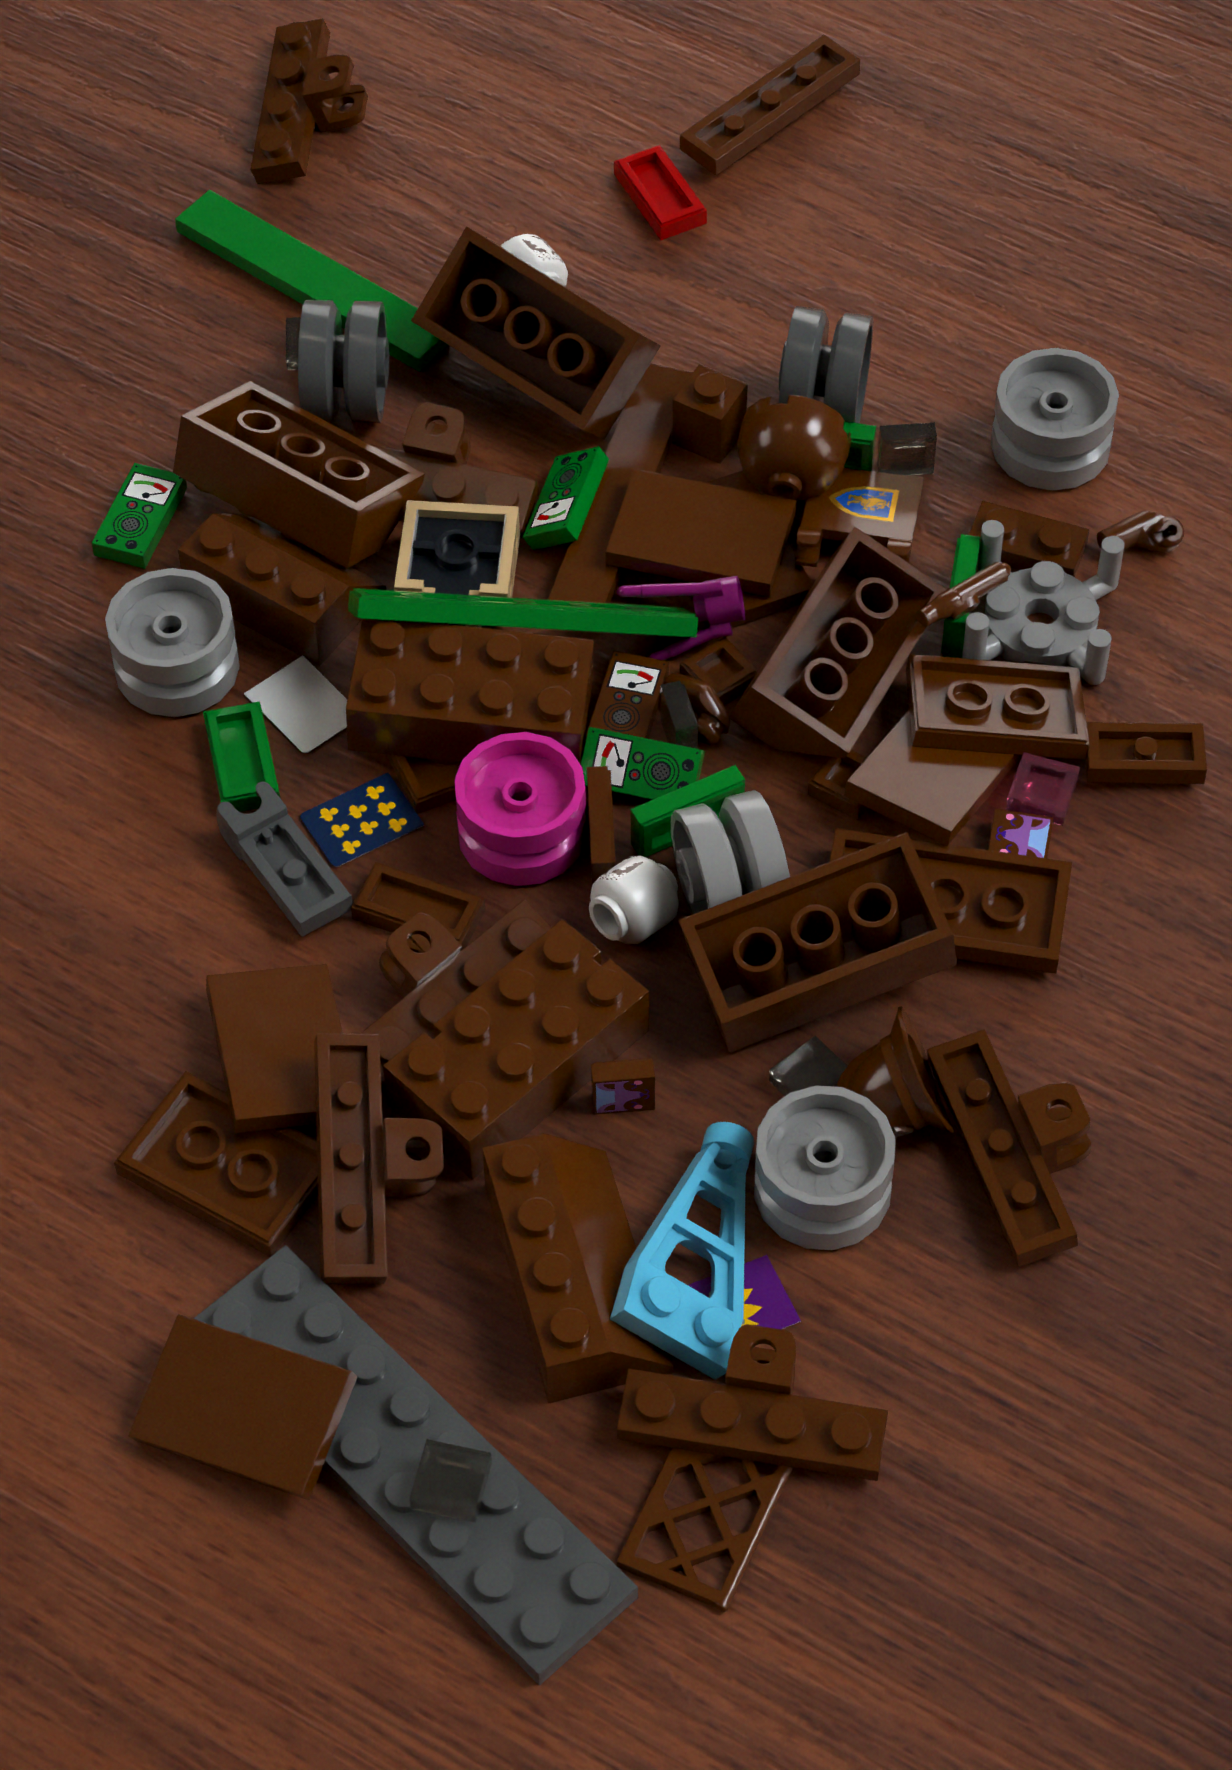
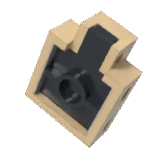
(458, 549)

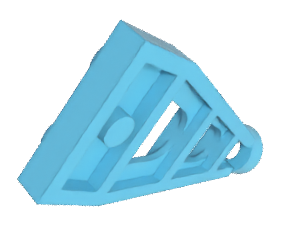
(668, 1310)

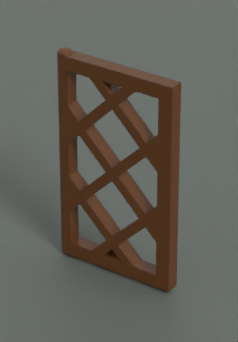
(739, 1547)

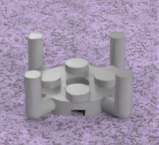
(1047, 590)

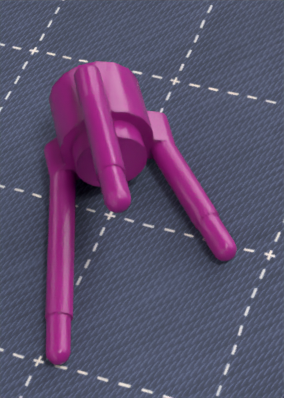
(714, 601)

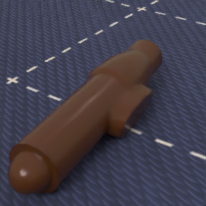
(965, 596)

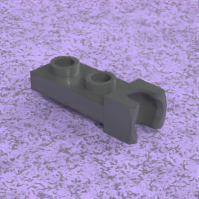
(284, 861)

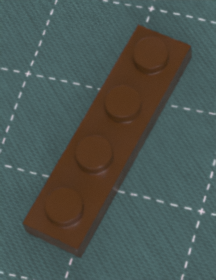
(769, 104)

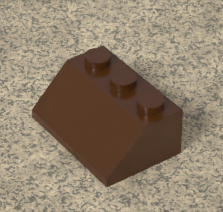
(276, 583)

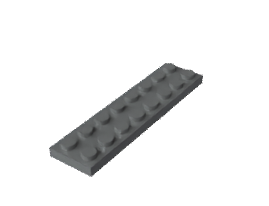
(514, 1569)

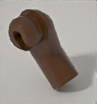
(1146, 531)
(713, 715)

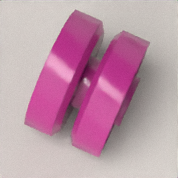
(521, 808)

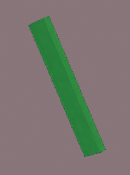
(301, 271)
(522, 612)

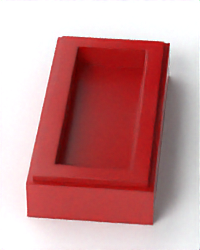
(660, 192)

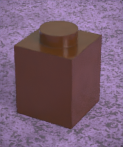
(709, 413)

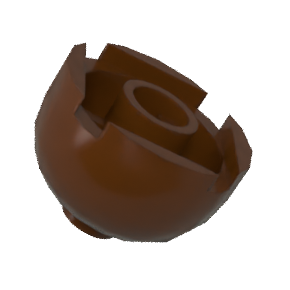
(793, 447)

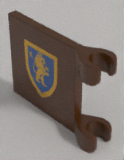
(872, 501)

